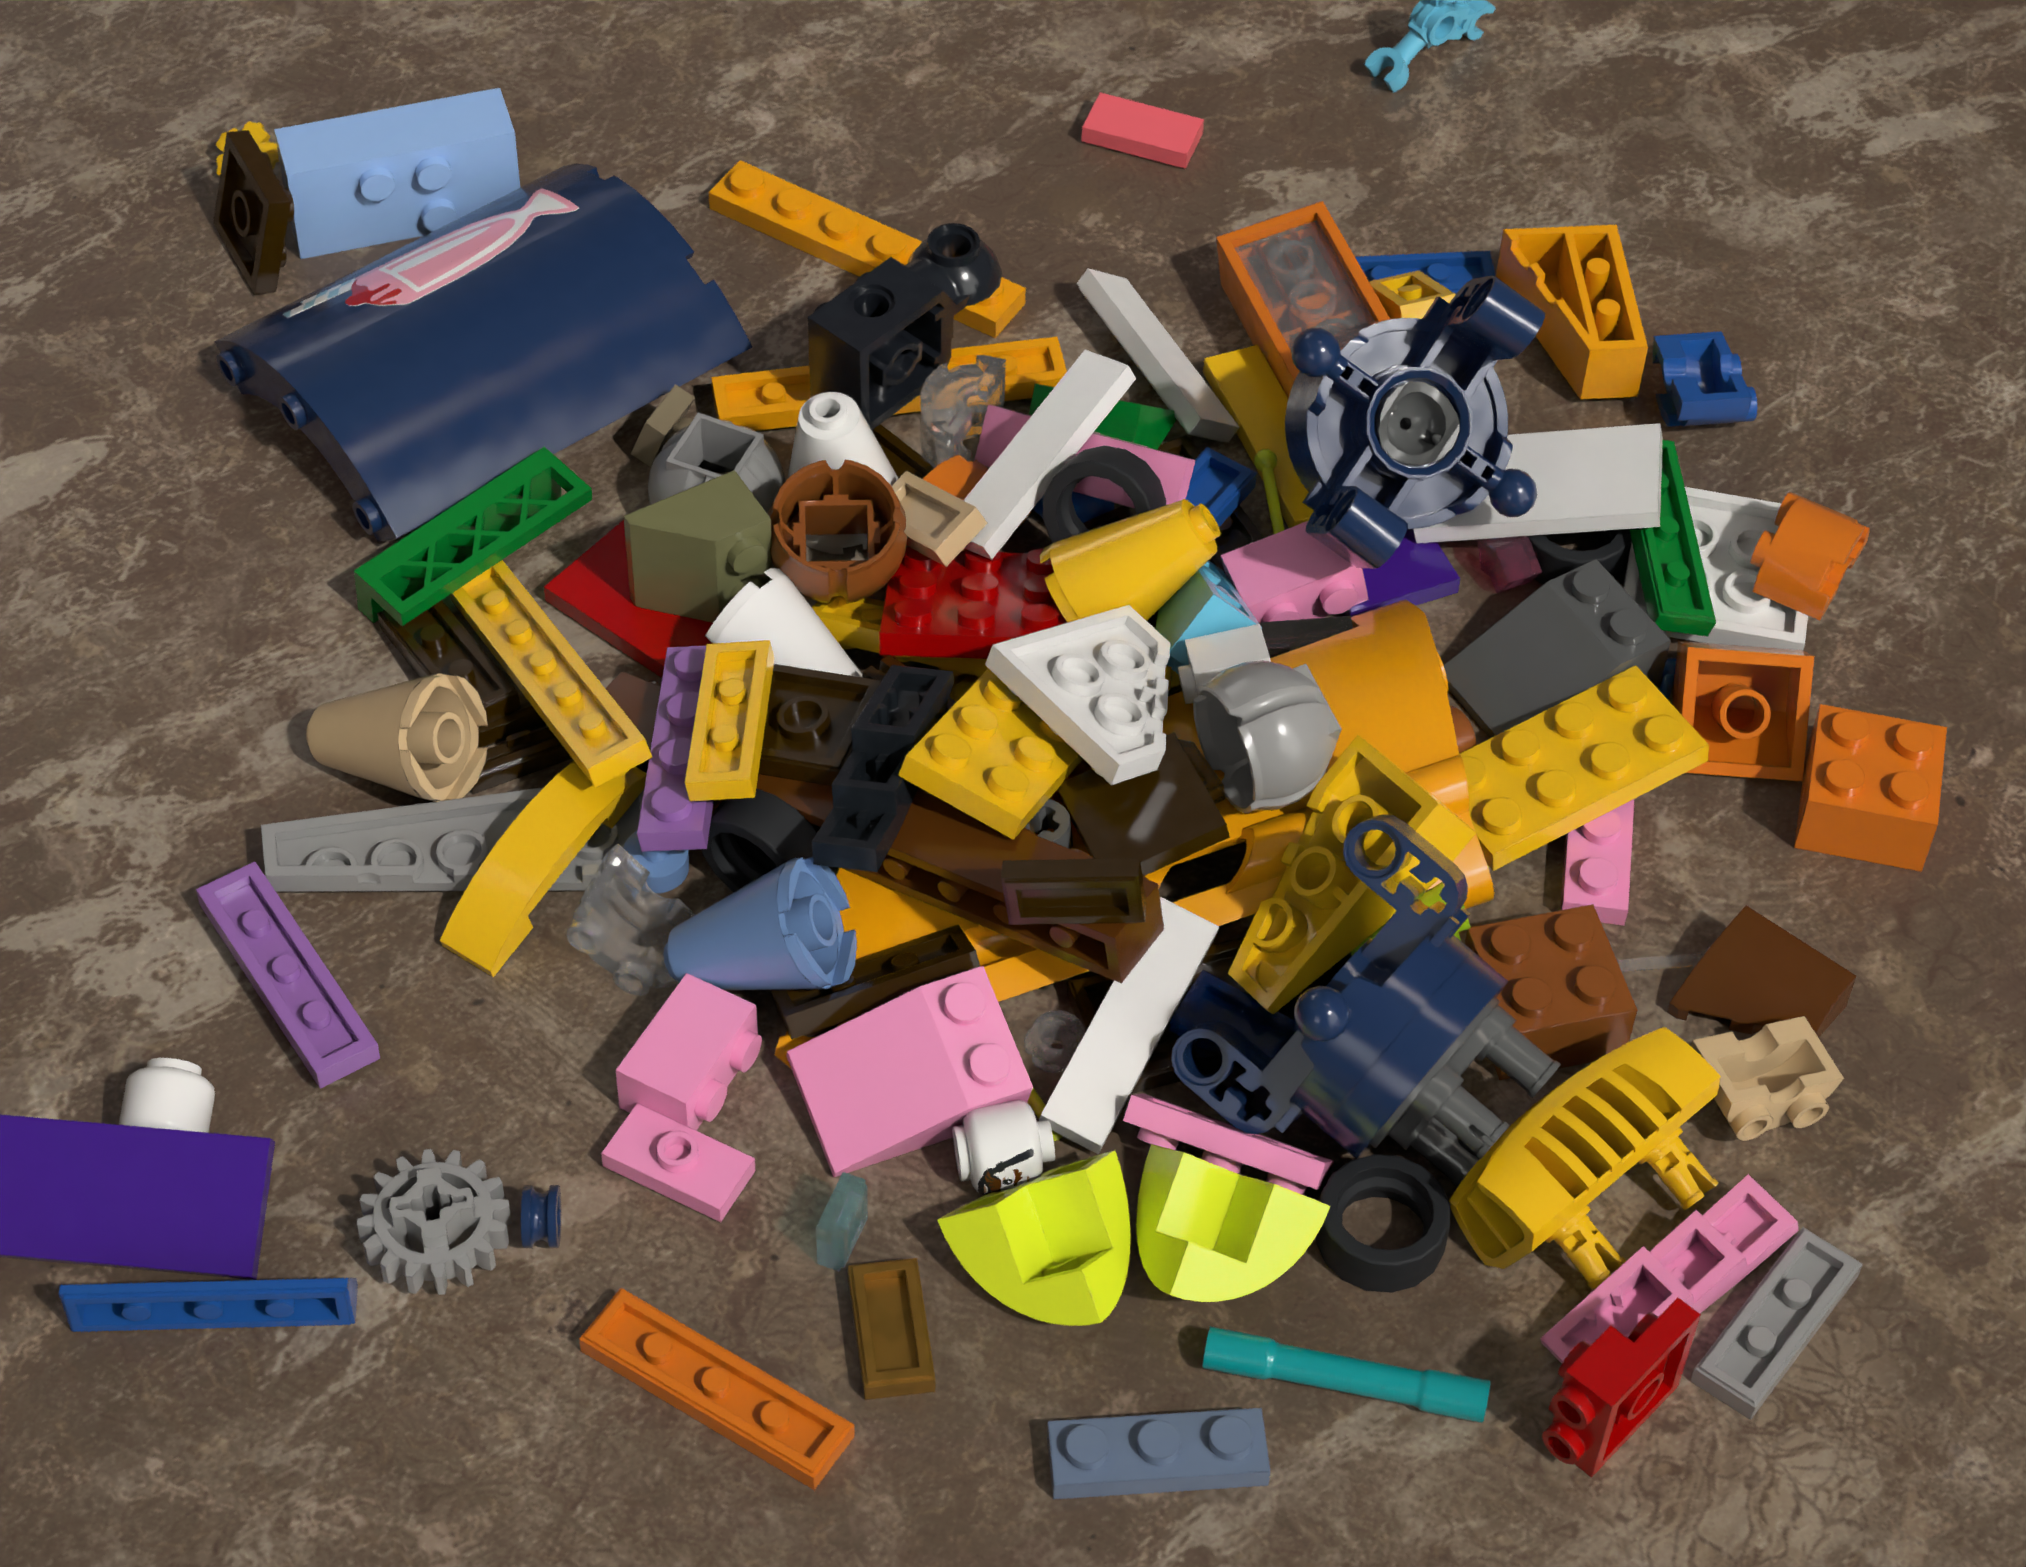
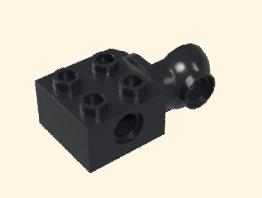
(898, 322)

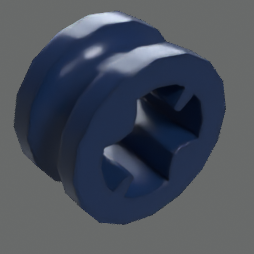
(541, 1216)

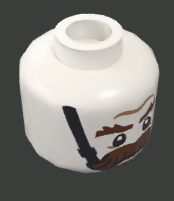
(1002, 1146)

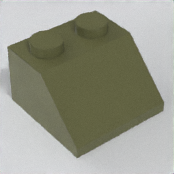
(698, 548)

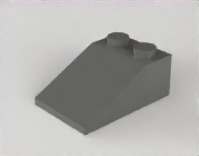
(1555, 647)

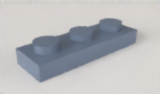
(1158, 1453)

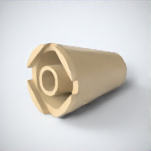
(405, 736)

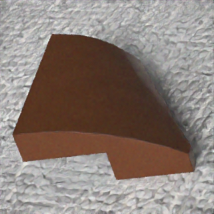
(1763, 977)

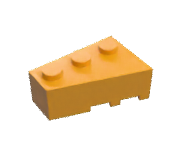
(1587, 302)

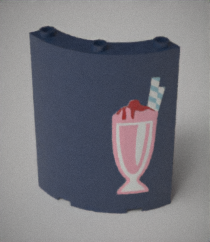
(487, 344)

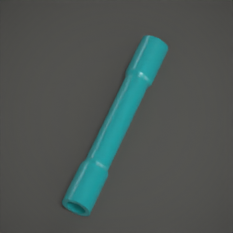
(1426, 1389)

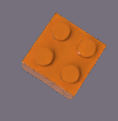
(1871, 787)

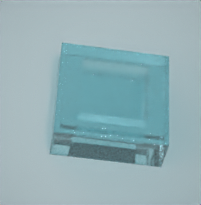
(842, 1222)

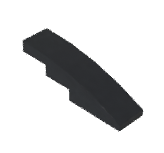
(867, 792)

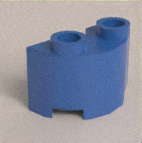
(1701, 381)

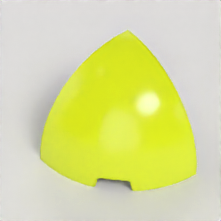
(1217, 1231)
(1050, 1243)

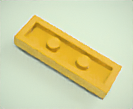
(730, 721)

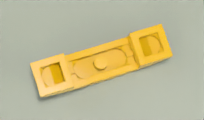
(528, 861)

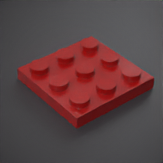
(966, 604)

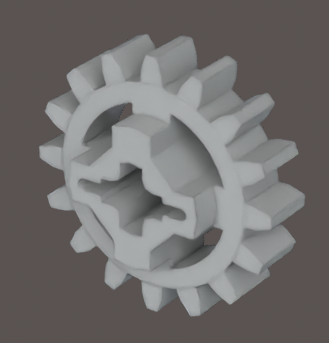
(434, 1221)

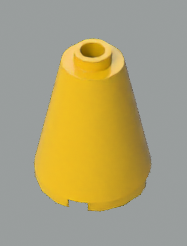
(1131, 561)

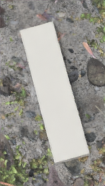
(1157, 356)
(1045, 446)
(1127, 1031)

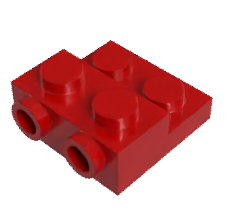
(1617, 1386)

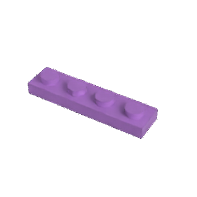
(666, 814)
(288, 975)

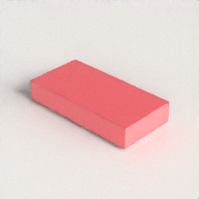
(1142, 130)

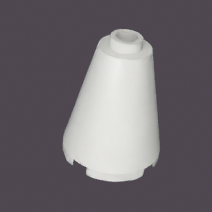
(836, 431)
(787, 620)

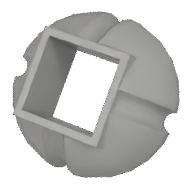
(712, 447)
(1265, 733)

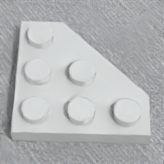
(1095, 687)

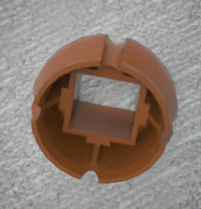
(832, 503)

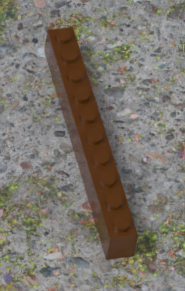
(950, 861)

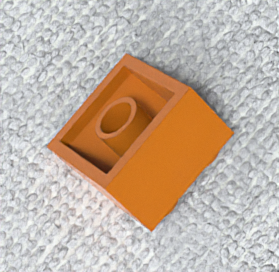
(1746, 707)

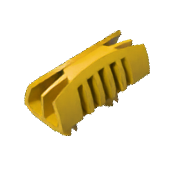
(1577, 1144)

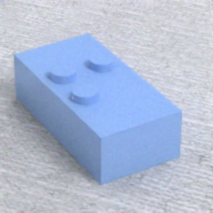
(396, 170)

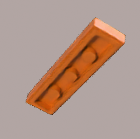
(717, 1388)

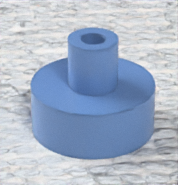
(666, 868)

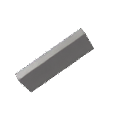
(1776, 1323)

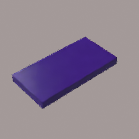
(133, 1196)

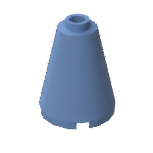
(769, 934)

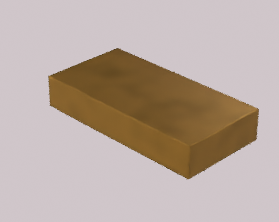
(891, 1329)

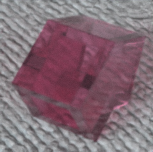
(1508, 561)

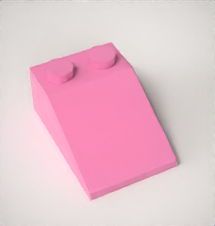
(908, 1071)

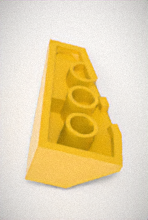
(1319, 902)

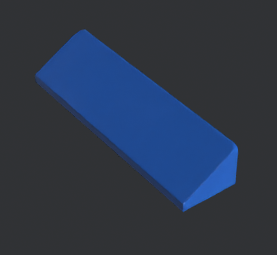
(210, 1304)

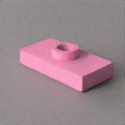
(678, 1162)

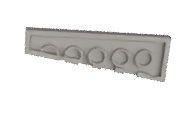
(415, 846)

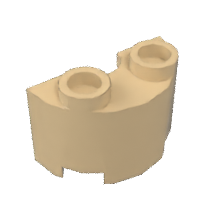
(1771, 1077)

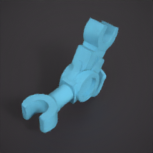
(1429, 24)

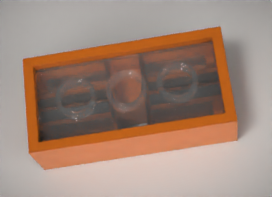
(1294, 278)

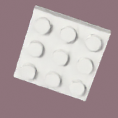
(1726, 537)

